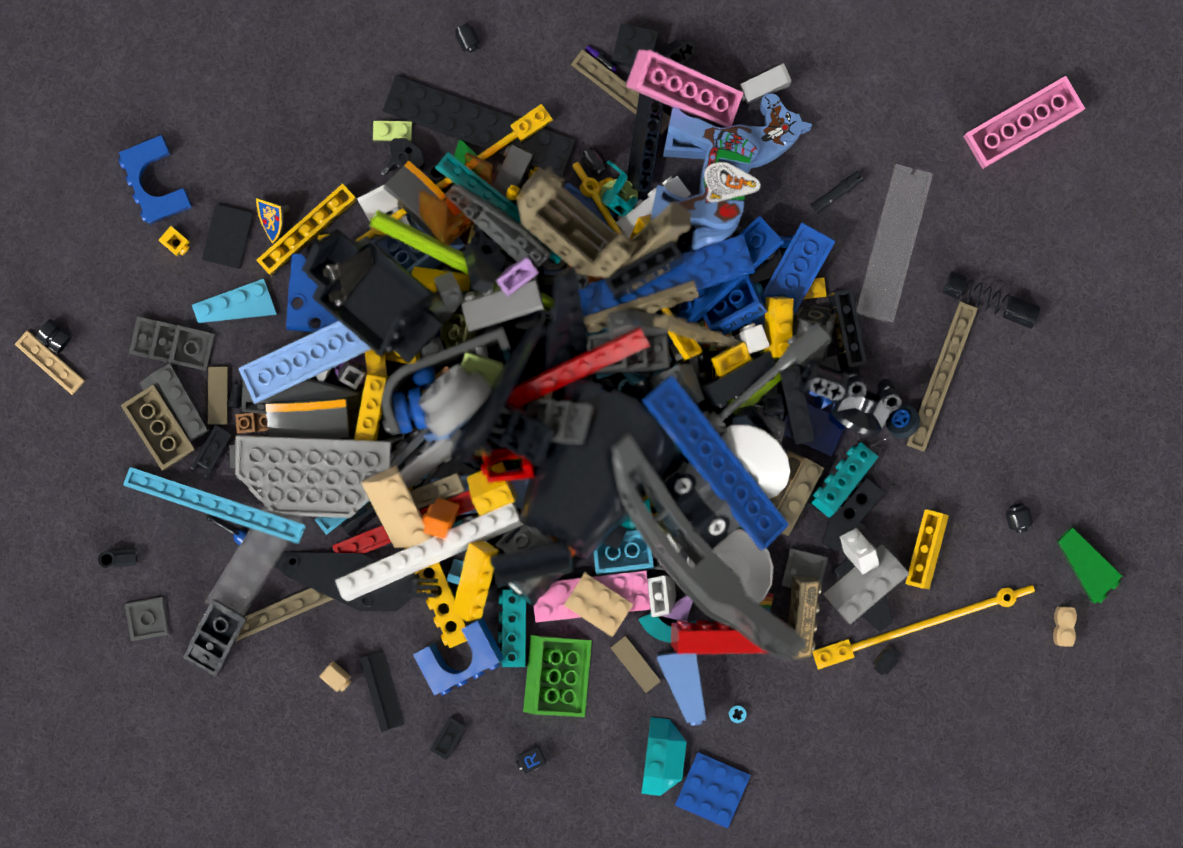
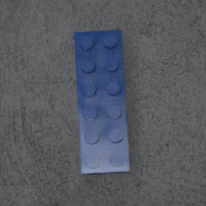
(797, 267)

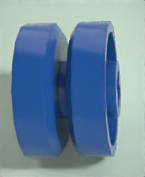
(409, 410)

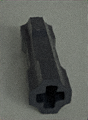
(359, 519)

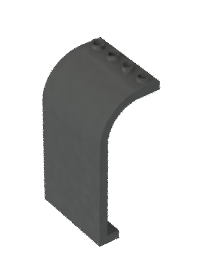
(439, 359)

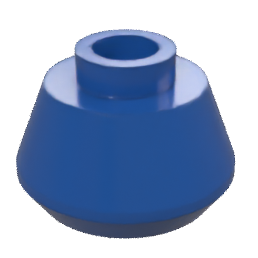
(424, 377)

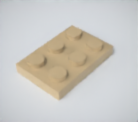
(598, 604)

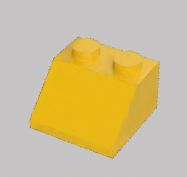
(493, 495)

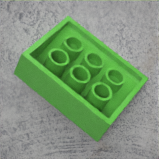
(557, 676)

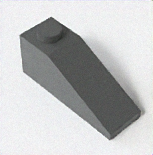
(628, 320)

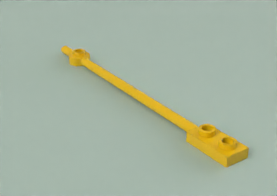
(522, 128)
(590, 188)
(844, 650)

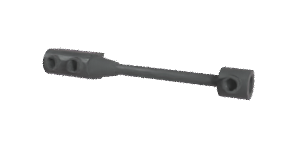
(799, 349)

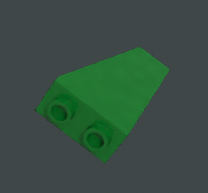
(1089, 566)

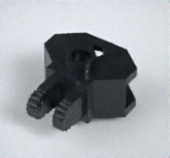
(399, 157)

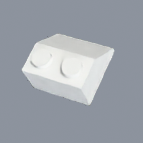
(378, 200)

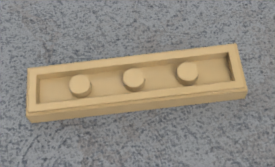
(49, 362)

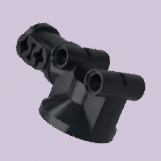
(853, 404)

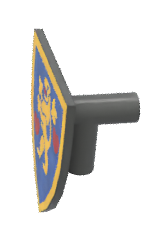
(271, 217)

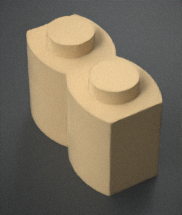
(1065, 620)
(336, 677)

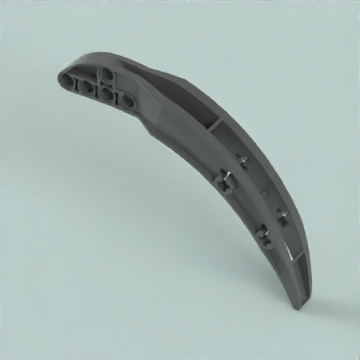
(710, 581)

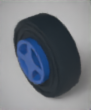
(896, 419)

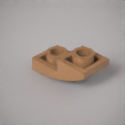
(251, 422)

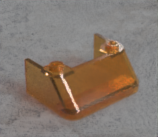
(443, 216)

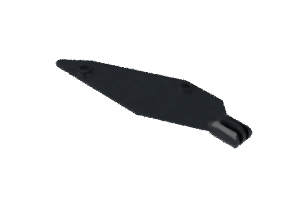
(322, 570)

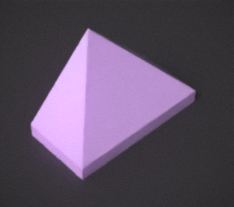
(516, 276)
(681, 609)

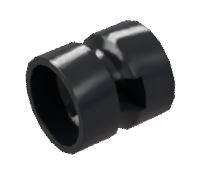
(54, 336)

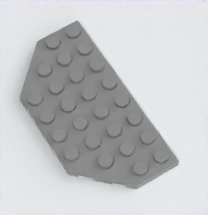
(310, 473)

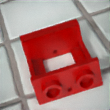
(505, 454)

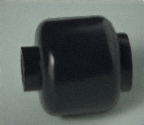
(1019, 517)

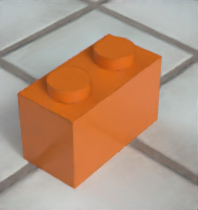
(440, 518)

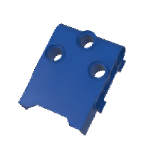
(303, 287)

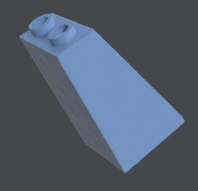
(684, 681)

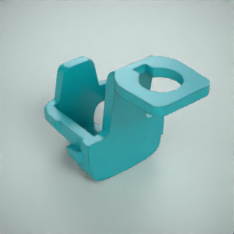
(611, 196)

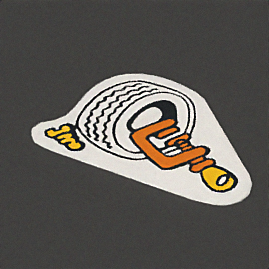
(728, 182)

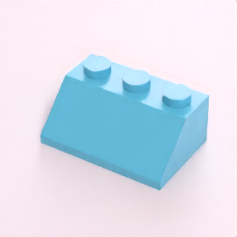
(630, 557)

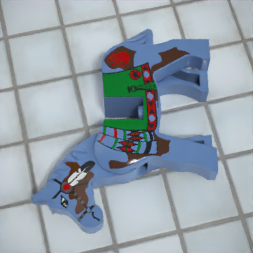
(737, 145)

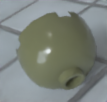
(456, 332)

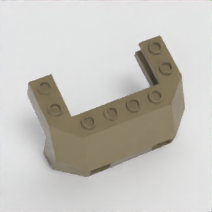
(571, 227)

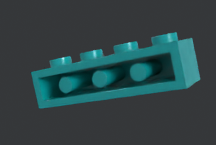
(844, 480)
(513, 629)

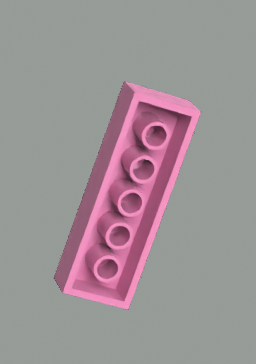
(684, 89)
(1024, 122)
(629, 585)

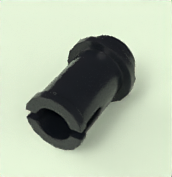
(235, 396)

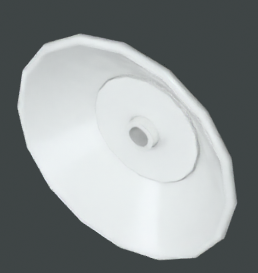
(760, 456)
(748, 562)

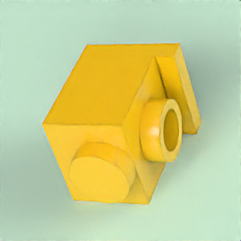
(170, 236)

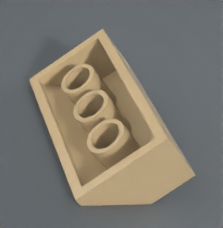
(396, 508)

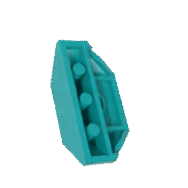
(663, 757)

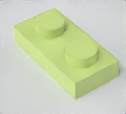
(391, 129)

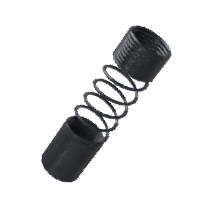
(1017, 309)

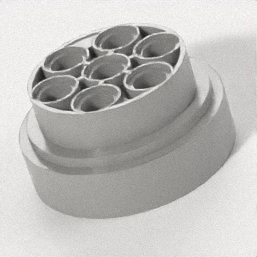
(453, 399)

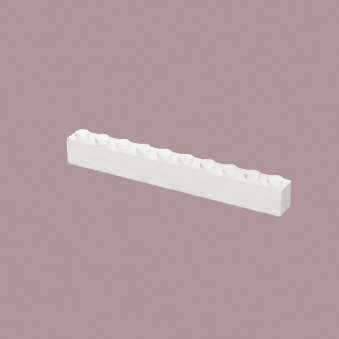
(428, 552)

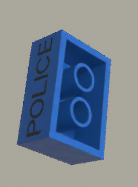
(736, 308)

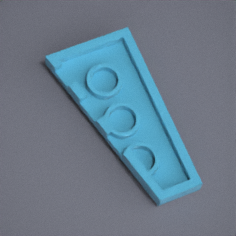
(240, 303)

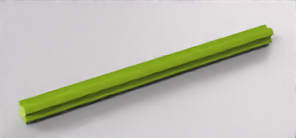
(431, 246)

